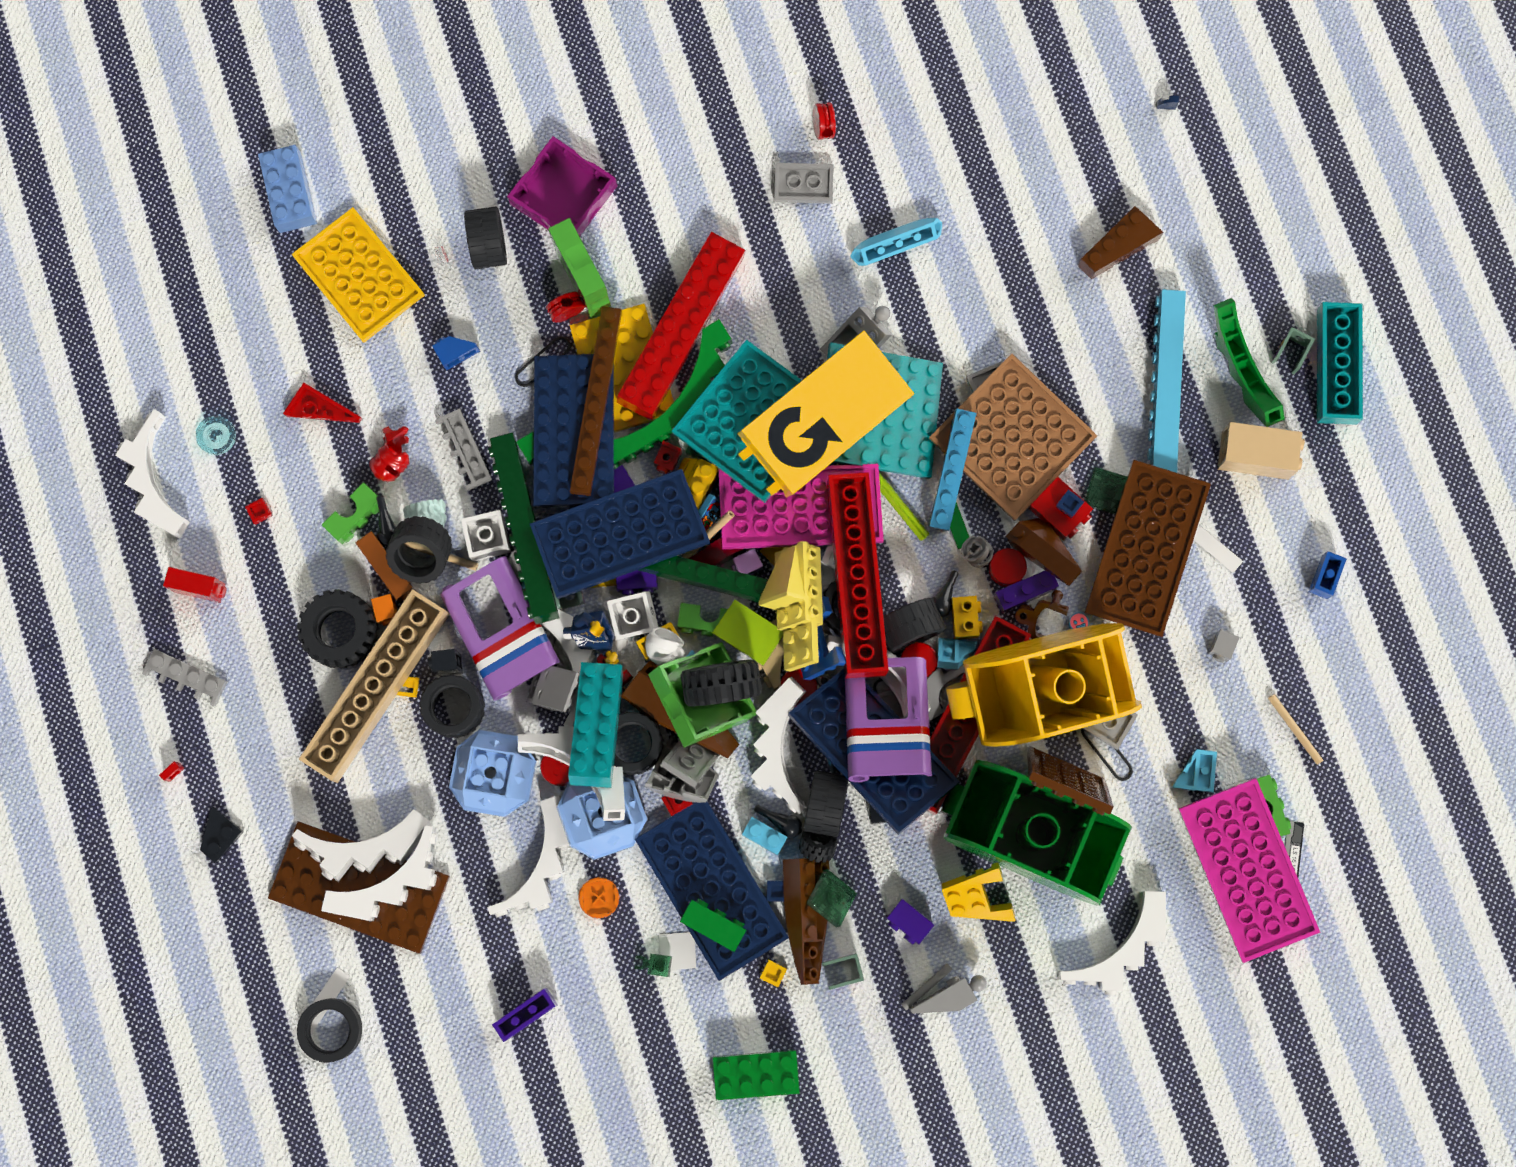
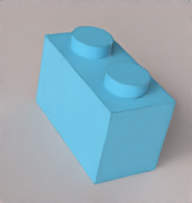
(764, 836)

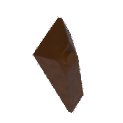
(1044, 548)

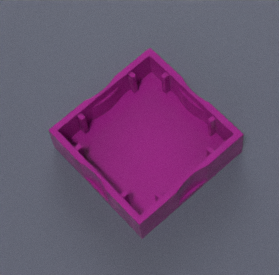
(562, 188)

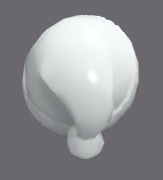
(663, 646)

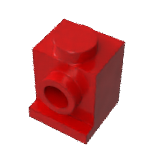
(674, 453)
(673, 807)

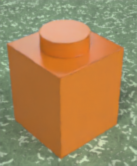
(384, 609)

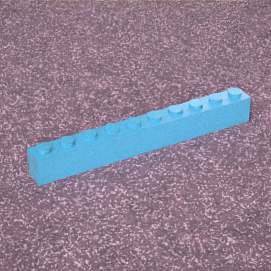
(1167, 379)

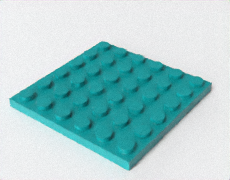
(731, 402)
(902, 439)

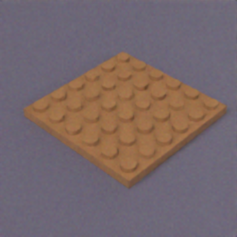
(1018, 437)

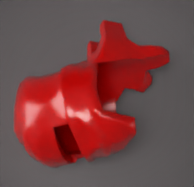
(390, 459)

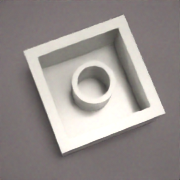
(486, 535)
(632, 615)

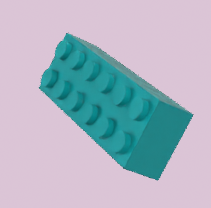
(1340, 363)
(596, 725)

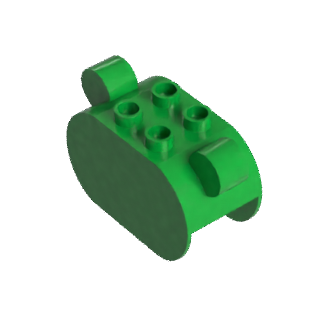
(1036, 832)

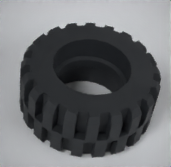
(314, 617)
(721, 683)

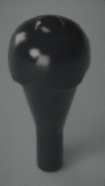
(386, 524)
(944, 596)
(788, 825)

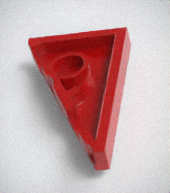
(312, 404)

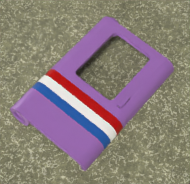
(513, 652)
(889, 745)

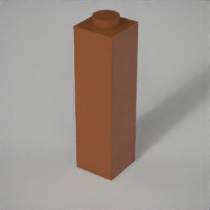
(375, 554)

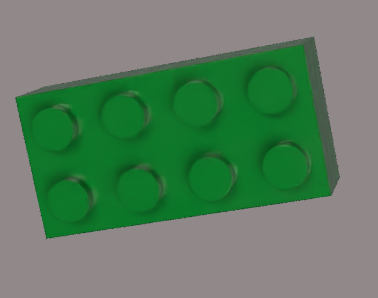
(756, 1075)

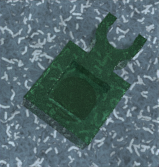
(657, 964)

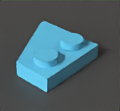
(953, 652)
(1198, 772)

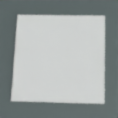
(680, 947)

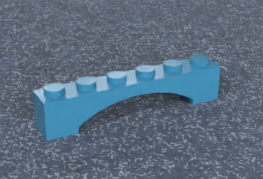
(952, 469)

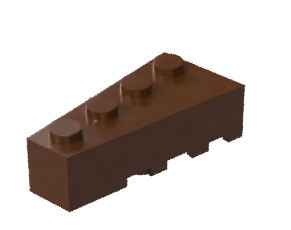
(1126, 238)

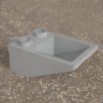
(870, 323)
(952, 997)

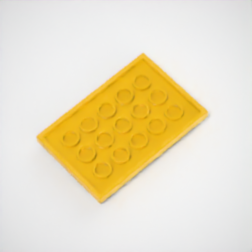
(358, 275)
(632, 338)

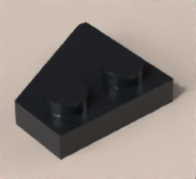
(219, 835)

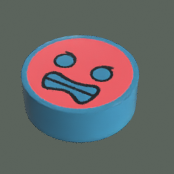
(1078, 620)

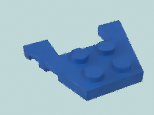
(827, 659)

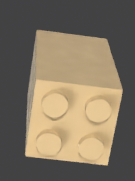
(1260, 450)

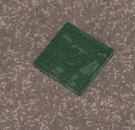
(1105, 490)
(831, 898)

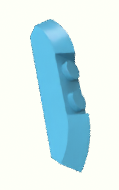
(896, 241)

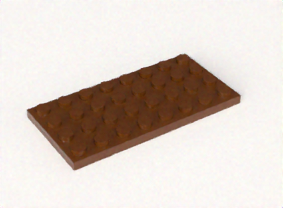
(1147, 548)
(1069, 781)
(304, 888)

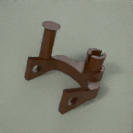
(1032, 615)

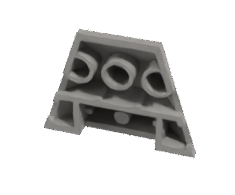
(671, 786)

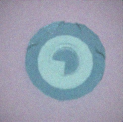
(215, 435)

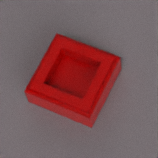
(258, 511)
(171, 771)

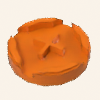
(599, 897)

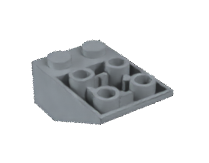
(553, 689)

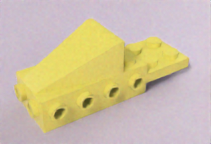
(797, 596)

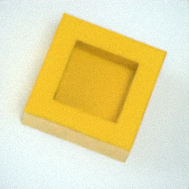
(773, 973)

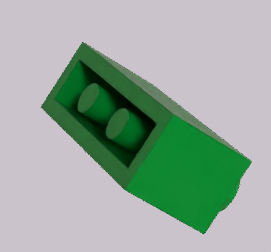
(713, 924)

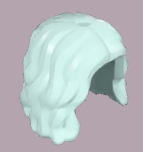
(431, 509)

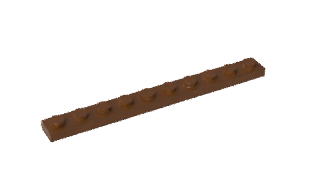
(596, 401)

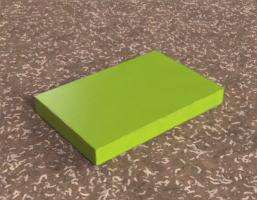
(748, 632)

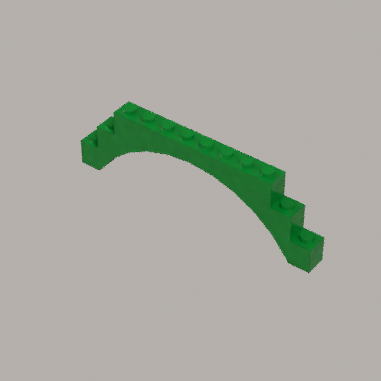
(708, 365)

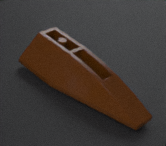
(645, 698)
(804, 924)

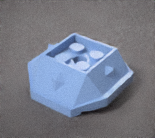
(498, 794)
(586, 828)

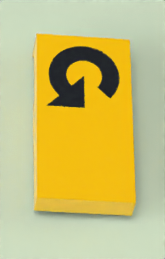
(824, 415)

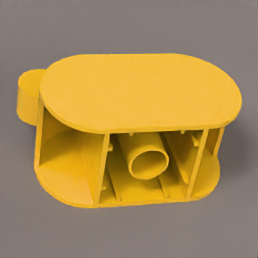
(1046, 686)

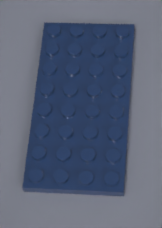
(558, 415)
(619, 533)
(895, 797)
(700, 862)

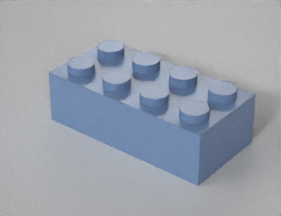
(287, 188)

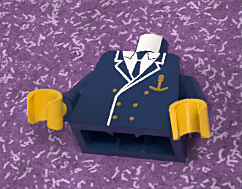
(593, 633)

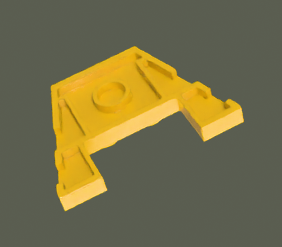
(968, 897)

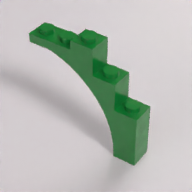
(1242, 367)

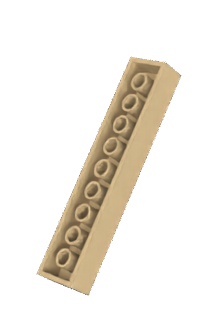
(374, 686)

